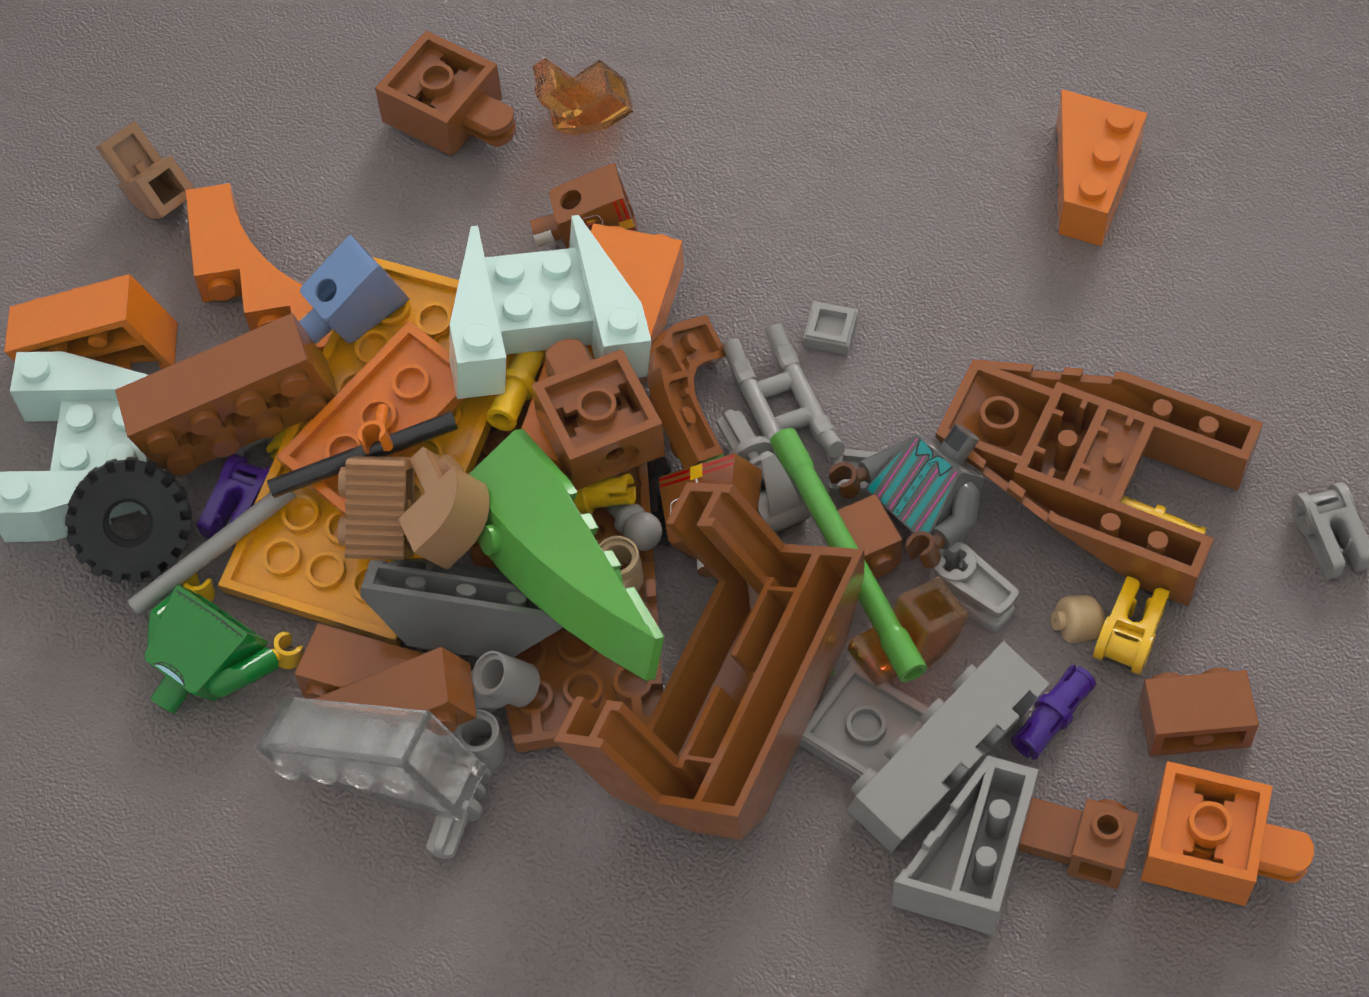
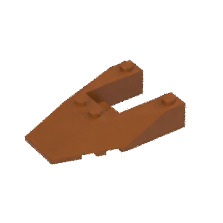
(1073, 446)

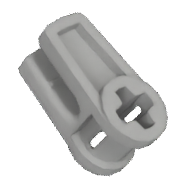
(1331, 513)
(977, 586)

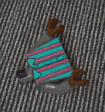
(923, 487)

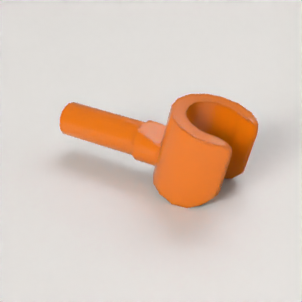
(375, 431)

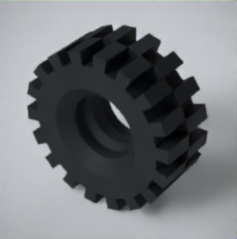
(120, 483)

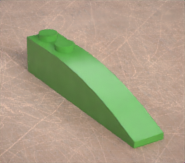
(555, 559)

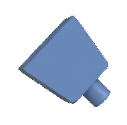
(349, 294)

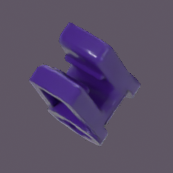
(236, 487)

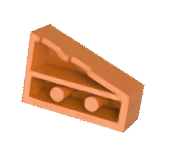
(1093, 162)
(100, 321)

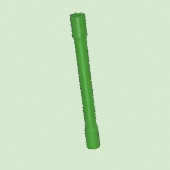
(893, 637)

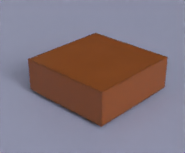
(1050, 831)

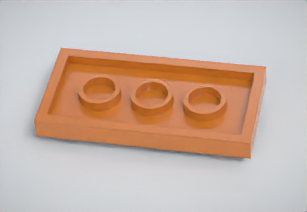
(406, 375)

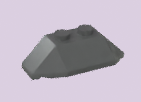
(455, 608)

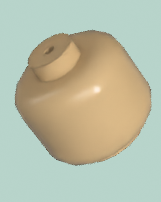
(1078, 618)

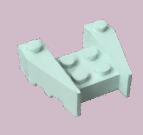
(534, 302)
(88, 434)

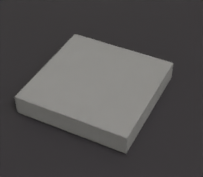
(860, 723)

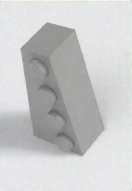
(946, 746)

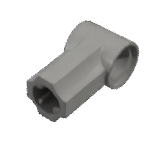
(503, 681)

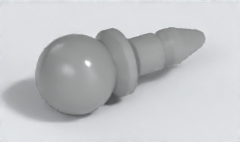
(636, 525)

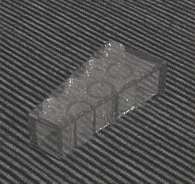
(374, 753)

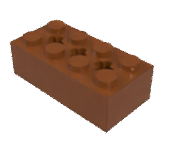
(227, 396)

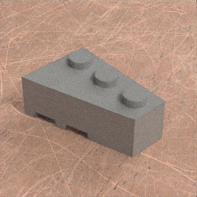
(972, 851)

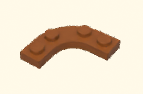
(670, 378)

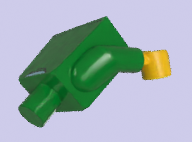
(207, 648)

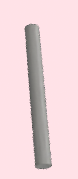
(207, 552)

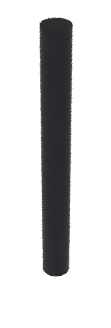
(331, 466)

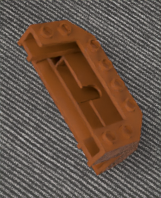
(741, 681)

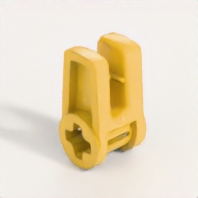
(1128, 640)

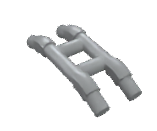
(792, 379)

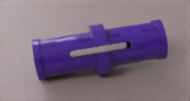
(1053, 712)

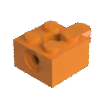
(1229, 821)

